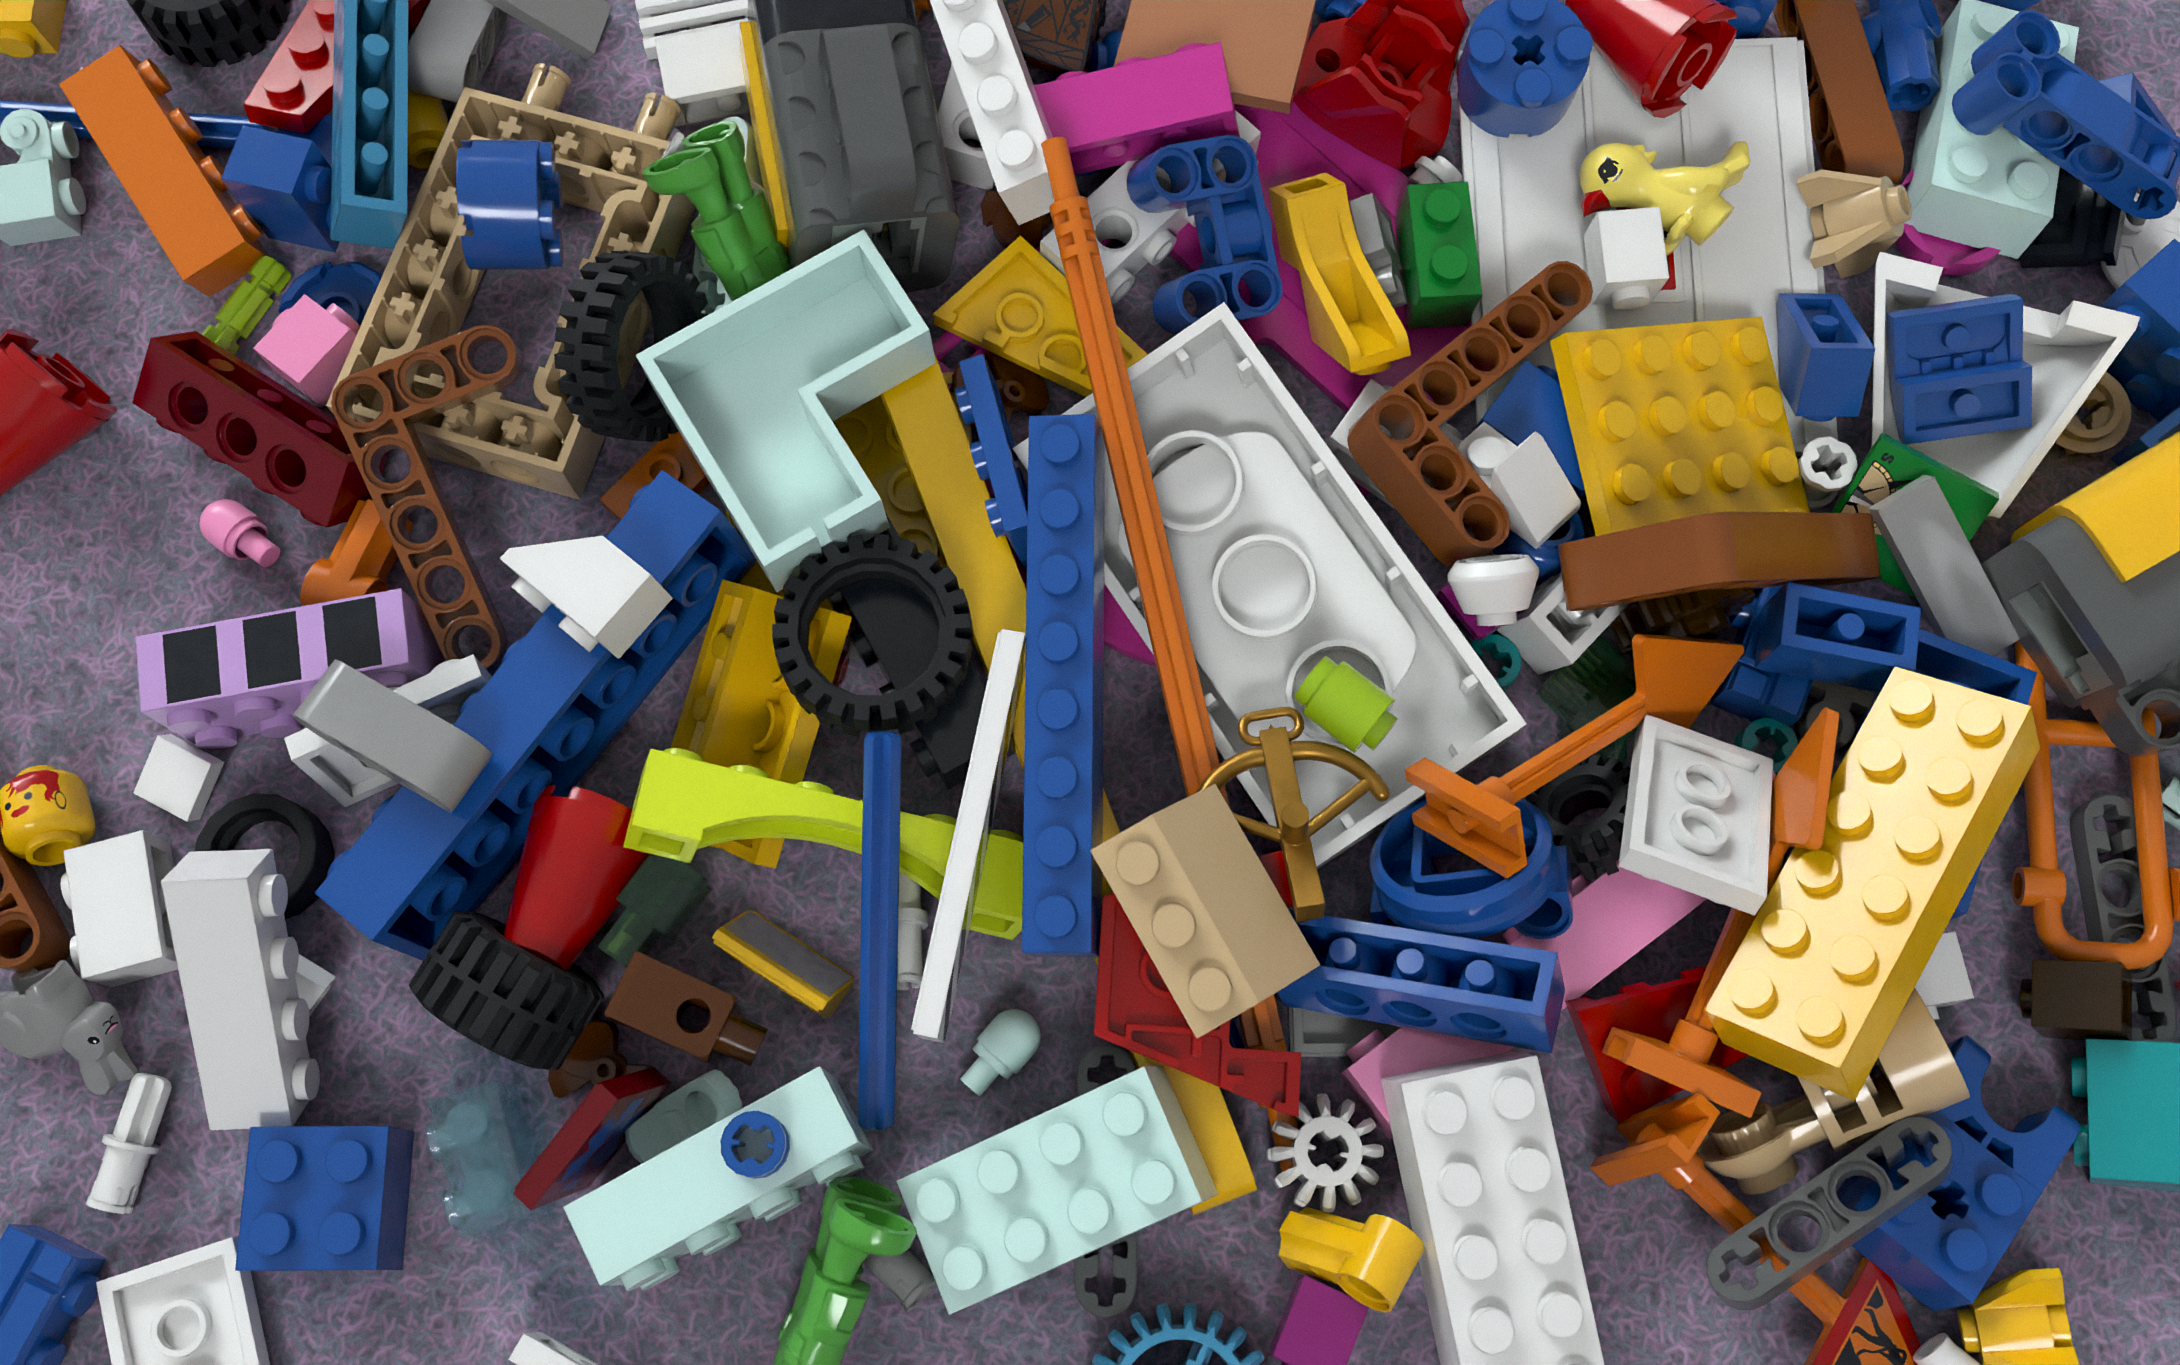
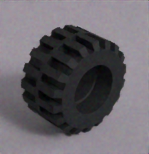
(210, 27)
(504, 993)

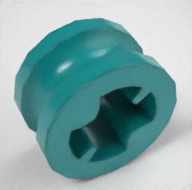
(1500, 649)
(1769, 728)

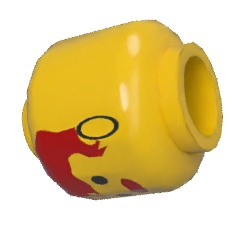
(45, 814)

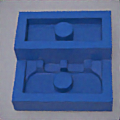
(1959, 369)

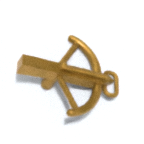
(1290, 813)

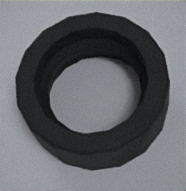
(316, 849)

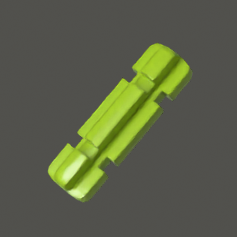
(248, 303)

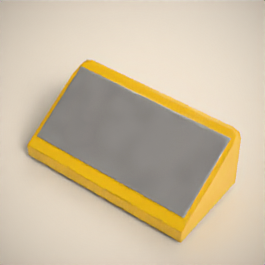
(784, 962)

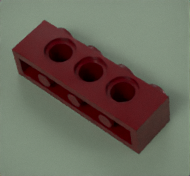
(251, 425)

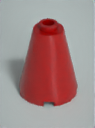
(1659, 45)
(43, 407)
(569, 873)

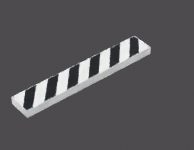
(970, 838)

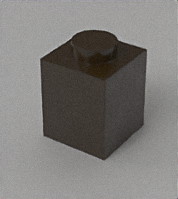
(2078, 1000)

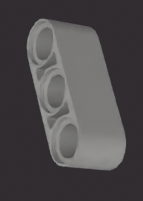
(453, 47)
(393, 735)

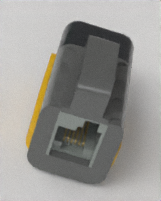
(850, 132)
(2101, 597)

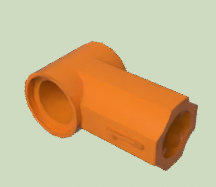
(357, 561)

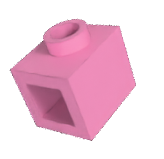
(309, 347)

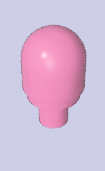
(237, 532)

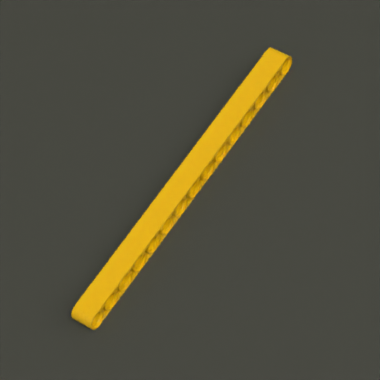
(996, 596)

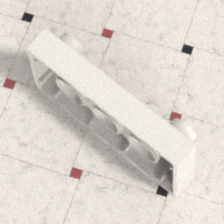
(1290, 568)

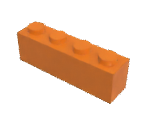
(165, 169)

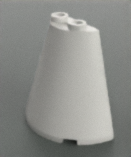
(2066, 361)

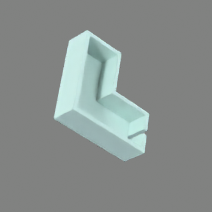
(768, 379)

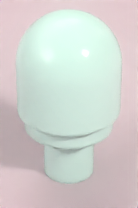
(1003, 1049)

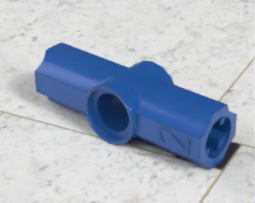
(1903, 46)

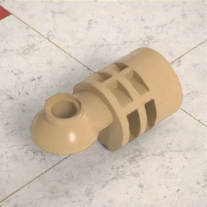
(1914, 1082)

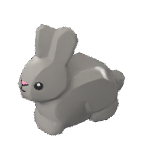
(57, 1013)

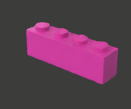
(1140, 106)

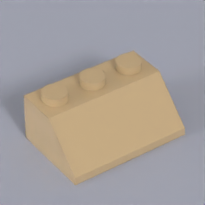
(1205, 909)

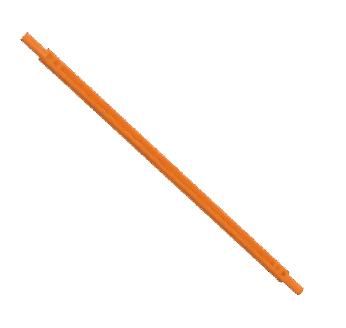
(1143, 525)

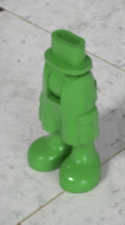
(735, 219)
(855, 1222)

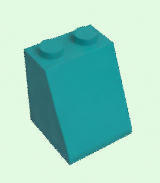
(2130, 1113)

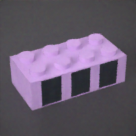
(259, 668)

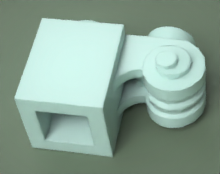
(38, 192)

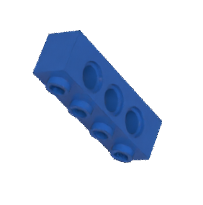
(1431, 982)

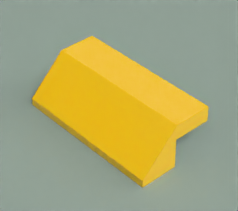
(741, 704)

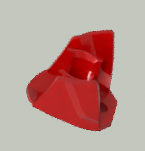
(1385, 77)

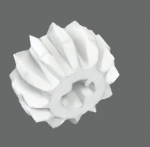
(1322, 1176)

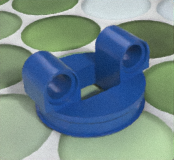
(1471, 901)

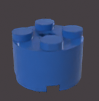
(1522, 66)
(510, 204)

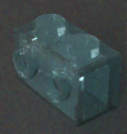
(485, 1155)

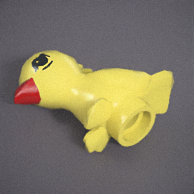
(1686, 194)

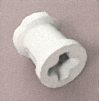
(1818, 472)

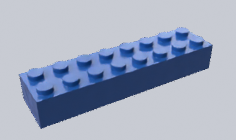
(546, 725)

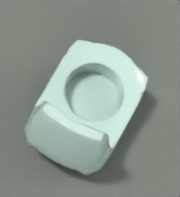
(683, 1115)

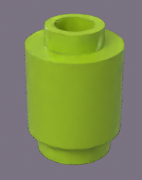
(1346, 704)

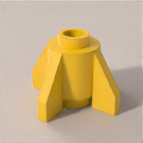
(2020, 1321)

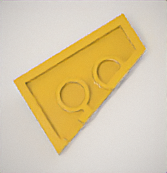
(1025, 315)

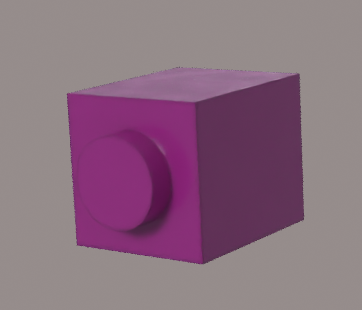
(1317, 1325)

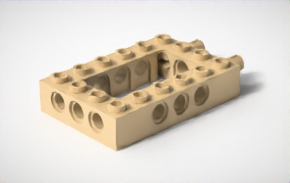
(431, 287)

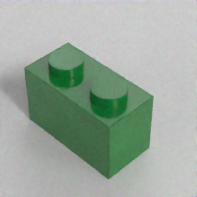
(1438, 255)

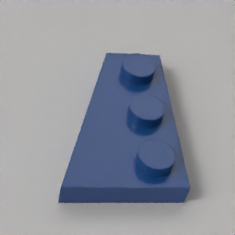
(993, 454)

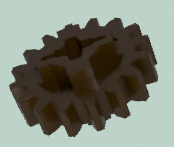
(1681, 615)

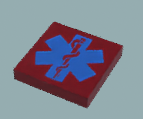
(590, 1137)

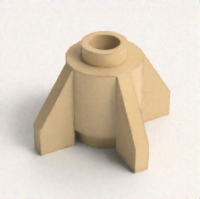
(1852, 218)

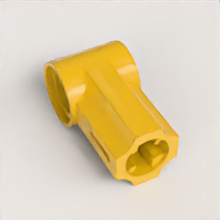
(1363, 1259)

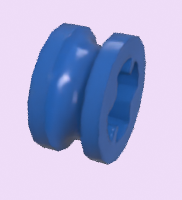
(751, 1166)

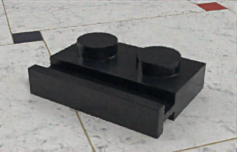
(2081, 230)

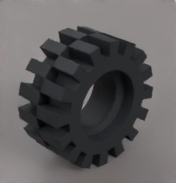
(1580, 790)

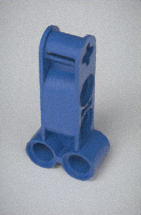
(2069, 117)

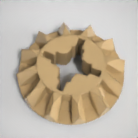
(2103, 427)

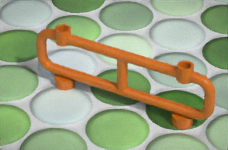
(2044, 884)

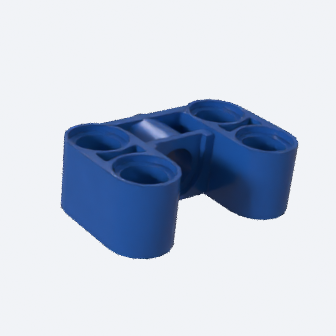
(1229, 223)

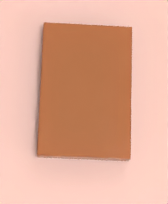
(1258, 38)

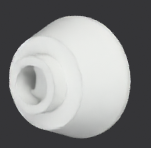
(1494, 586)

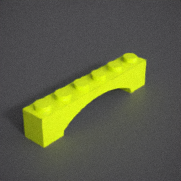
(700, 804)

